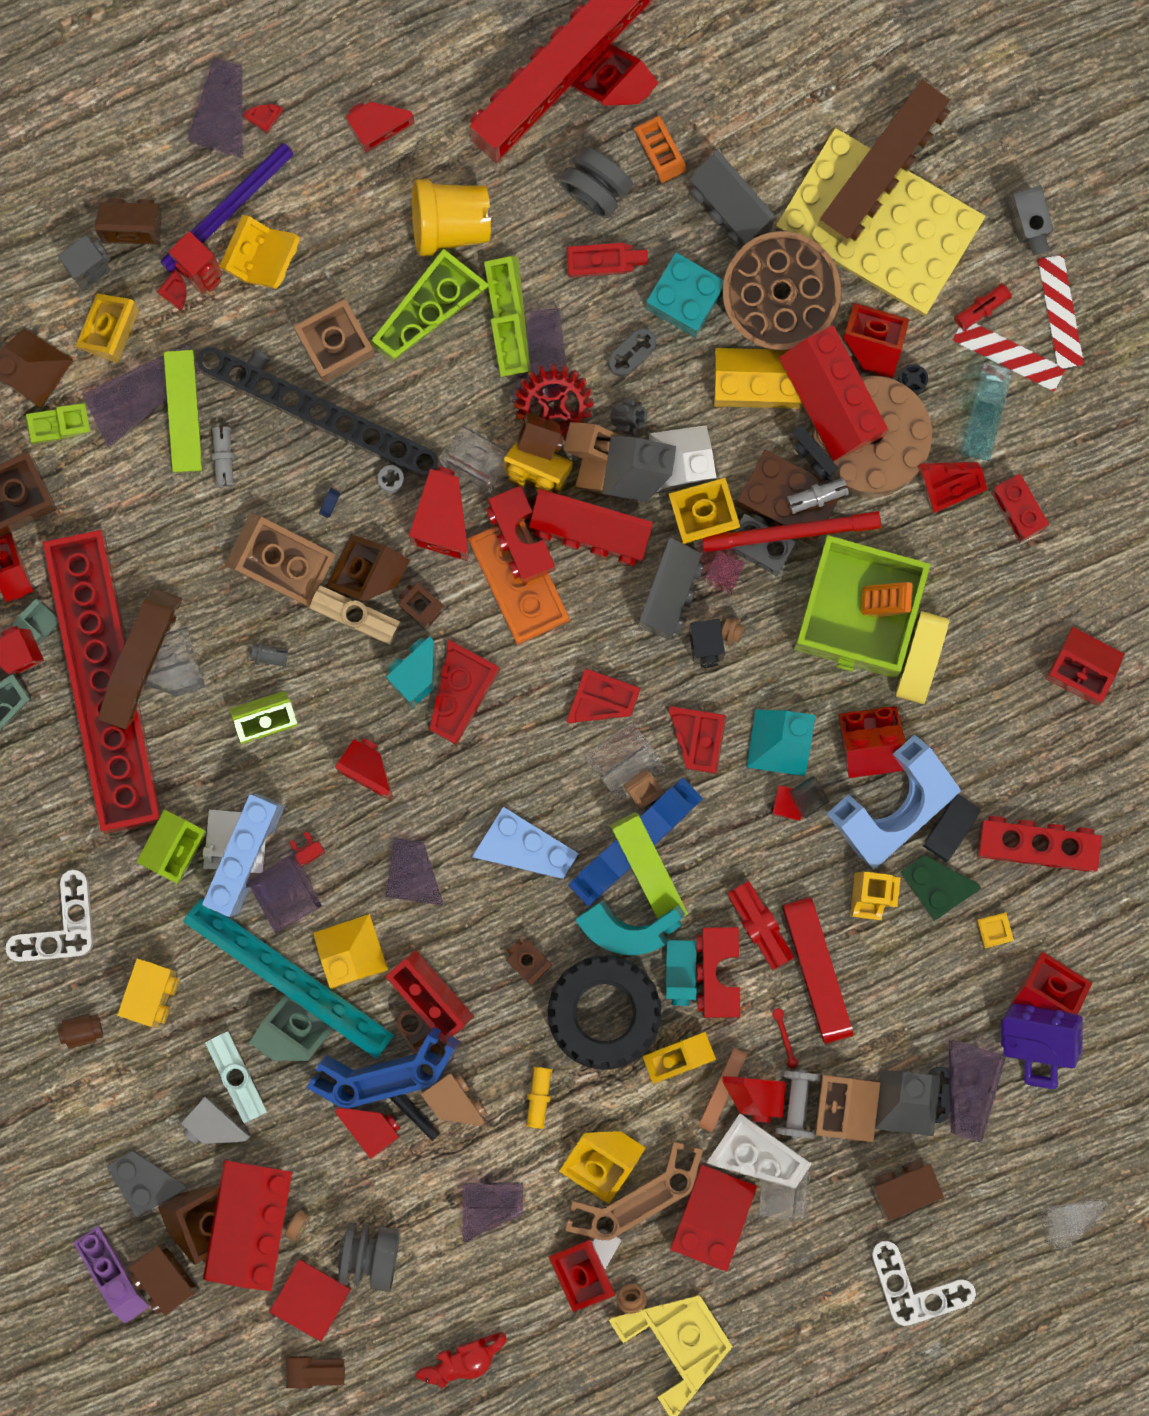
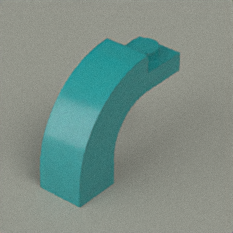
(621, 938)

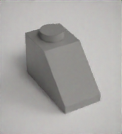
(212, 1125)

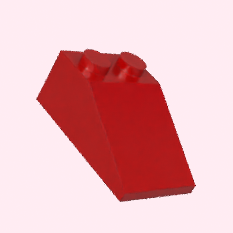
(713, 1218)

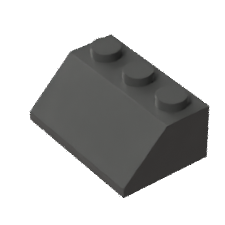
(730, 200)
(671, 590)

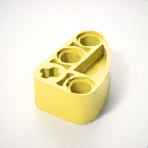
(922, 657)

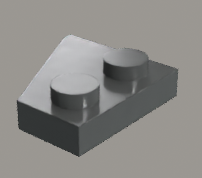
(143, 1182)

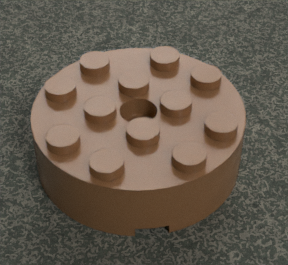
(776, 260)
(894, 461)

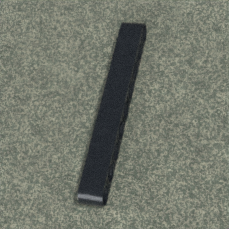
(307, 401)

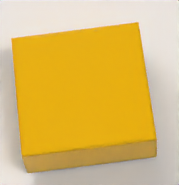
(995, 930)

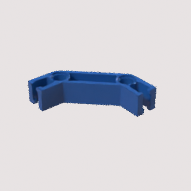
(658, 822)
(382, 1079)

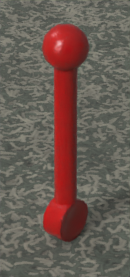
(778, 1015)

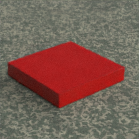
(310, 1300)

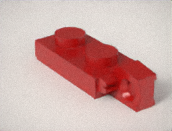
(603, 259)

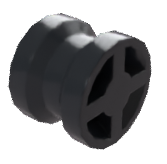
(916, 376)

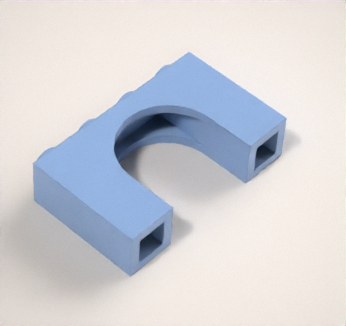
(928, 793)
(230, 880)

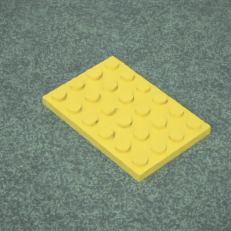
(907, 244)

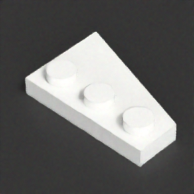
(758, 1154)

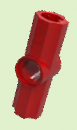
(760, 925)

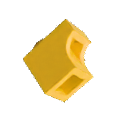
(872, 894)

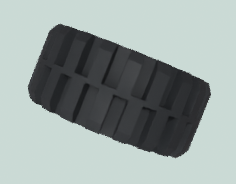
(608, 971)

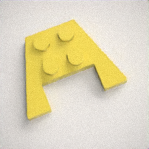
(688, 1337)

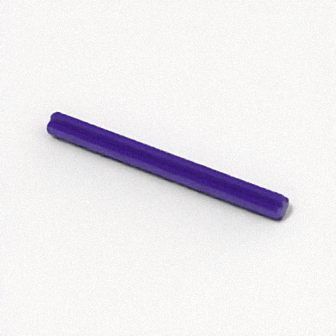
(236, 198)

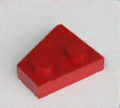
(951, 482)

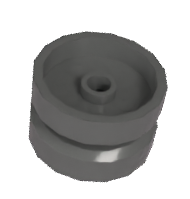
(595, 182)

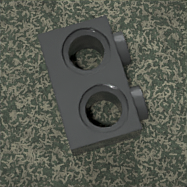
(85, 262)
(758, 552)

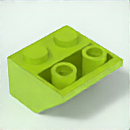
(171, 847)

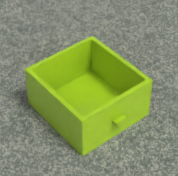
(833, 615)

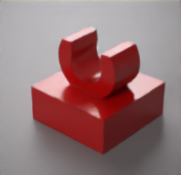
(309, 852)

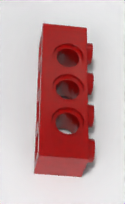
(992, 847)

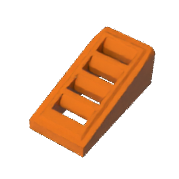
(668, 165)
(883, 599)

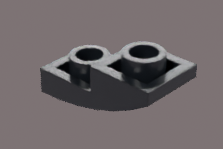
(951, 828)

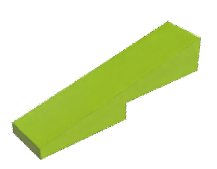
(509, 316)
(183, 411)
(646, 865)

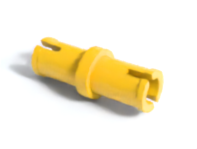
(538, 1097)

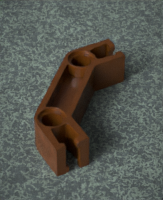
(138, 658)

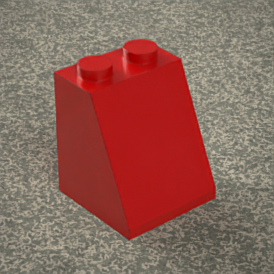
(440, 516)

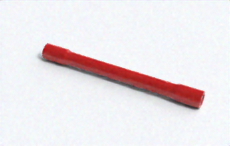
(855, 523)

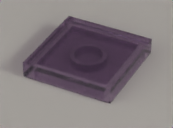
(284, 893)

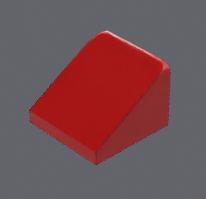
(784, 804)

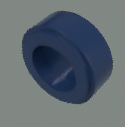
(329, 503)

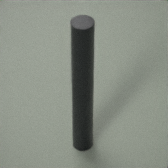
(416, 1117)

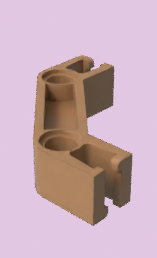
(641, 1202)

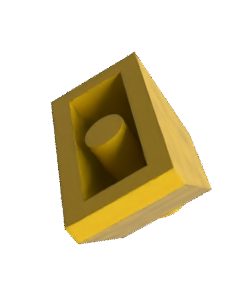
(679, 1057)

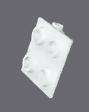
(219, 832)

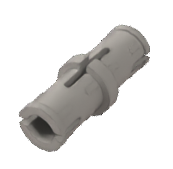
(222, 457)
(817, 495)

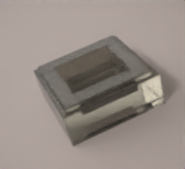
(809, 796)

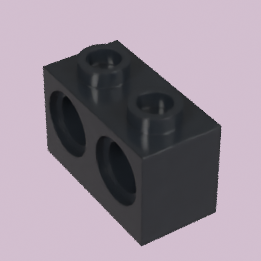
(706, 643)

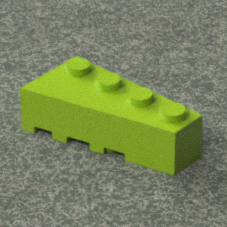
(431, 302)

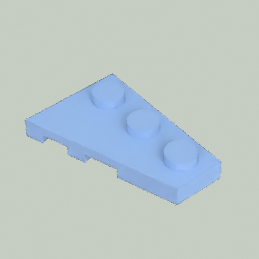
(523, 846)

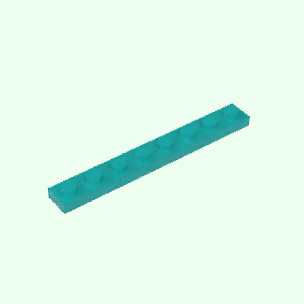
(289, 979)

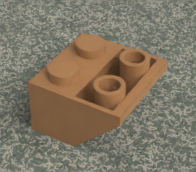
(452, 1103)
(847, 1108)

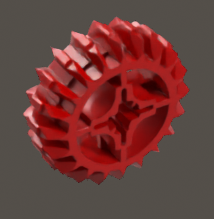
(565, 383)

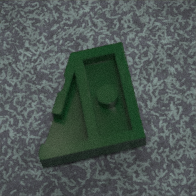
(937, 886)

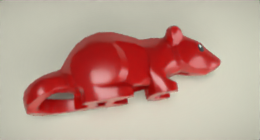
(468, 1362)

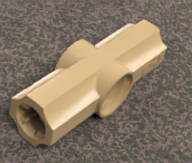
(337, 608)

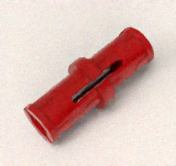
(997, 296)

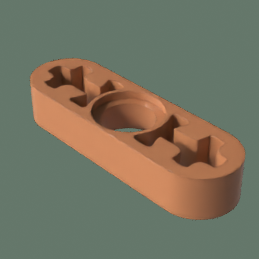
(720, 1093)

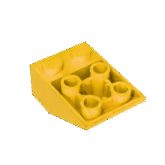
(537, 471)

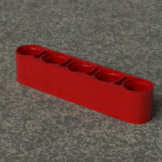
(817, 970)

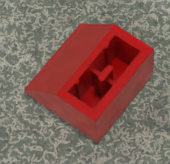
(1085, 666)
(871, 740)

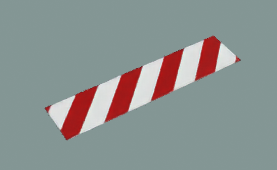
(1060, 312)
(1010, 355)

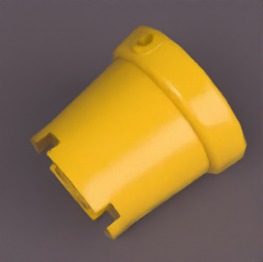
(449, 216)

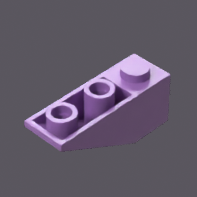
(111, 1275)

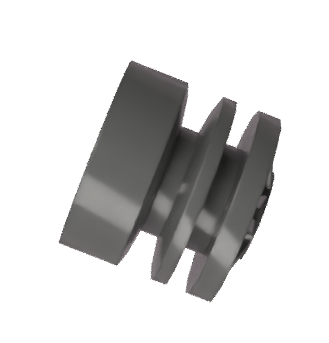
(369, 1256)

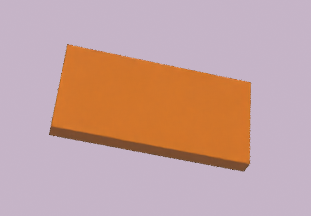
(526, 607)

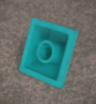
(781, 741)

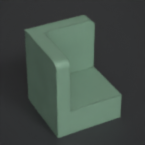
(38, 620)

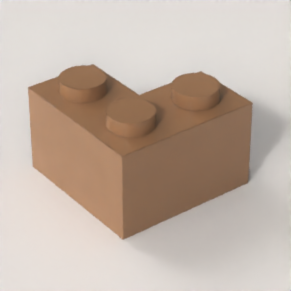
(591, 445)

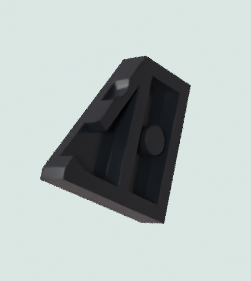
(814, 455)

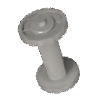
(798, 1104)

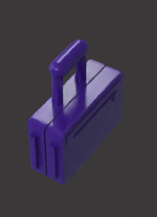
(1042, 1038)

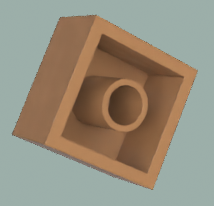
(334, 341)

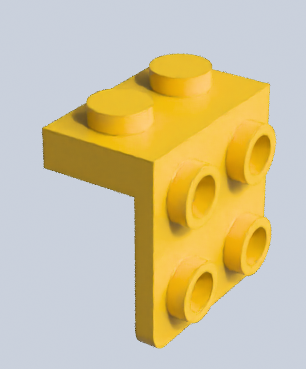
(259, 253)

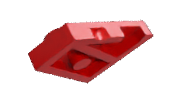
(602, 698)
(699, 737)

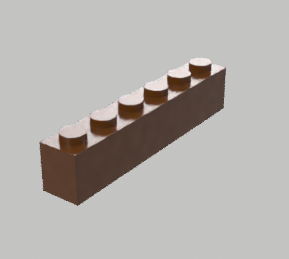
(884, 163)

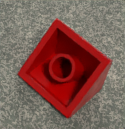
(582, 1275)

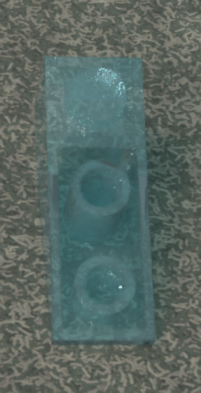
(986, 411)

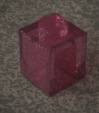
(724, 572)

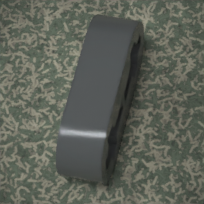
(627, 348)

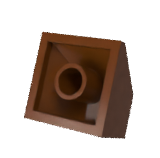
(32, 367)
(367, 569)
(190, 1220)

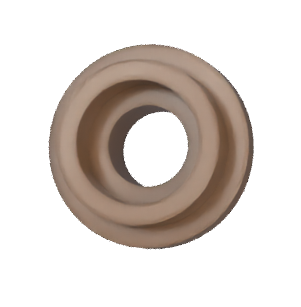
(732, 631)
(631, 1292)

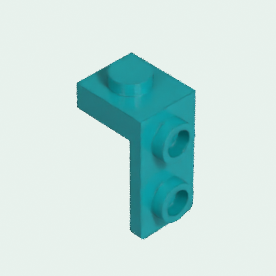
(681, 972)

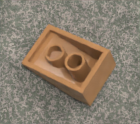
(279, 559)

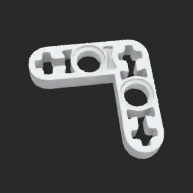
(71, 928)
(916, 1300)

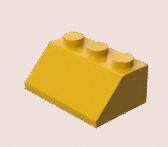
(752, 380)

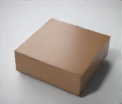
(643, 789)

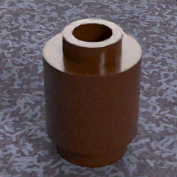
(80, 1030)

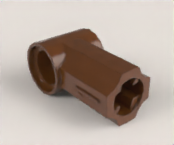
(308, 1372)

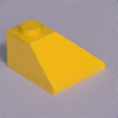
(350, 951)
(602, 1162)

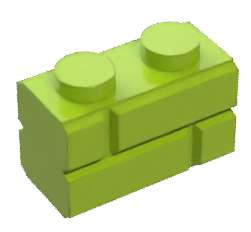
(263, 717)

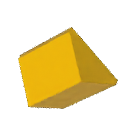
(108, 326)

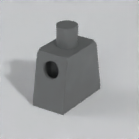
(1026, 206)

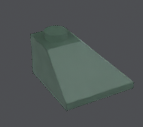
(290, 1032)

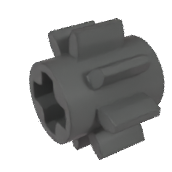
(628, 416)

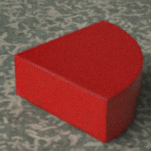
(263, 116)
(174, 290)

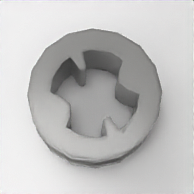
(384, 474)

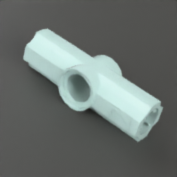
(226, 1059)

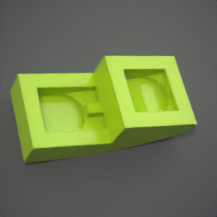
(57, 424)

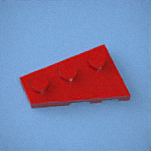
(461, 691)

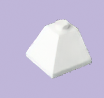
(692, 457)

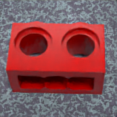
(1019, 508)

